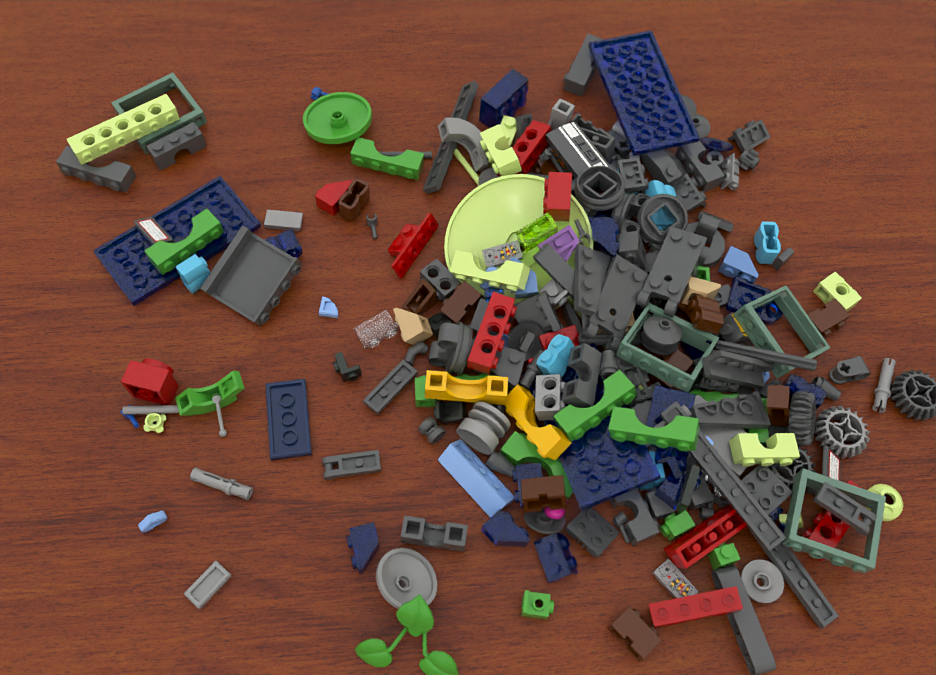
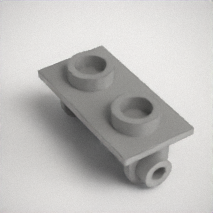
(730, 168)

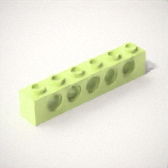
(123, 129)

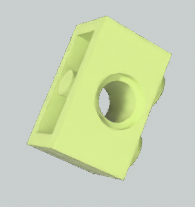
(836, 287)

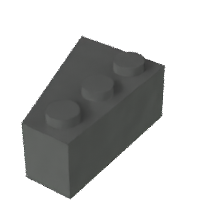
(601, 139)

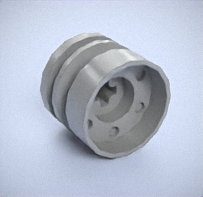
(483, 428)

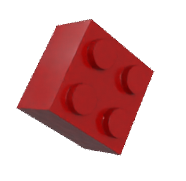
(558, 196)

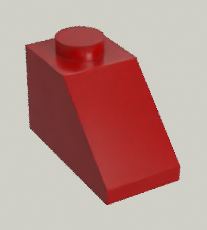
(330, 194)

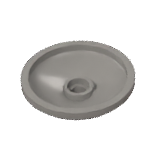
(411, 571)

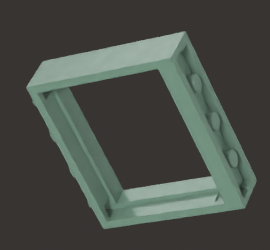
(152, 91)
(795, 315)
(657, 367)
(820, 551)

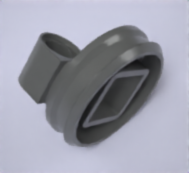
(610, 183)
(672, 206)
(627, 210)
(707, 227)
(452, 347)

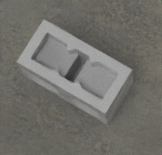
(548, 397)

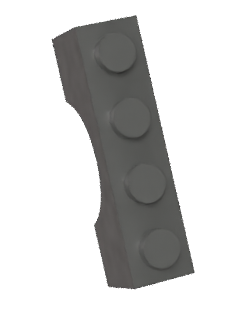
(115, 175)

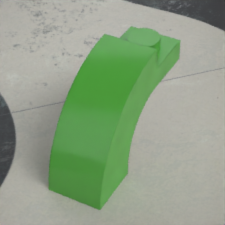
(199, 400)

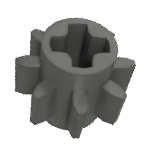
(749, 159)

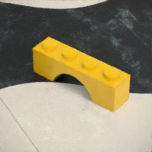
(446, 387)
(548, 439)

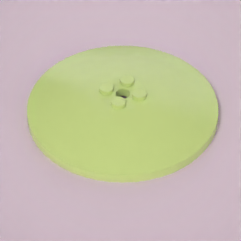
(496, 212)

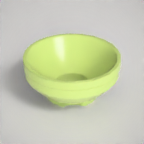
(890, 511)

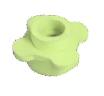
(151, 418)

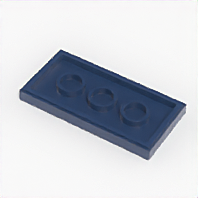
(288, 419)

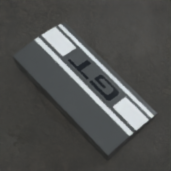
(575, 149)

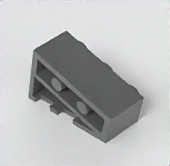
(581, 69)
(509, 365)

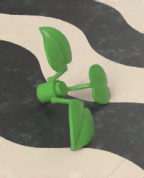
(417, 620)

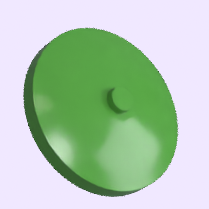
(337, 118)

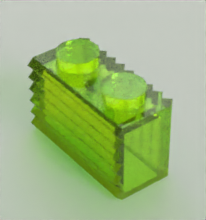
(536, 232)

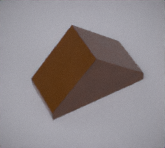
(421, 299)

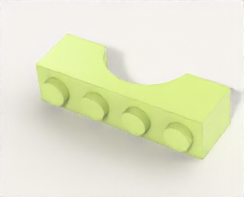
(510, 274)

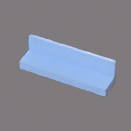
(475, 478)

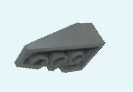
(663, 166)

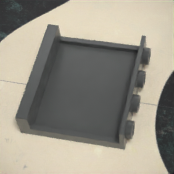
(251, 276)

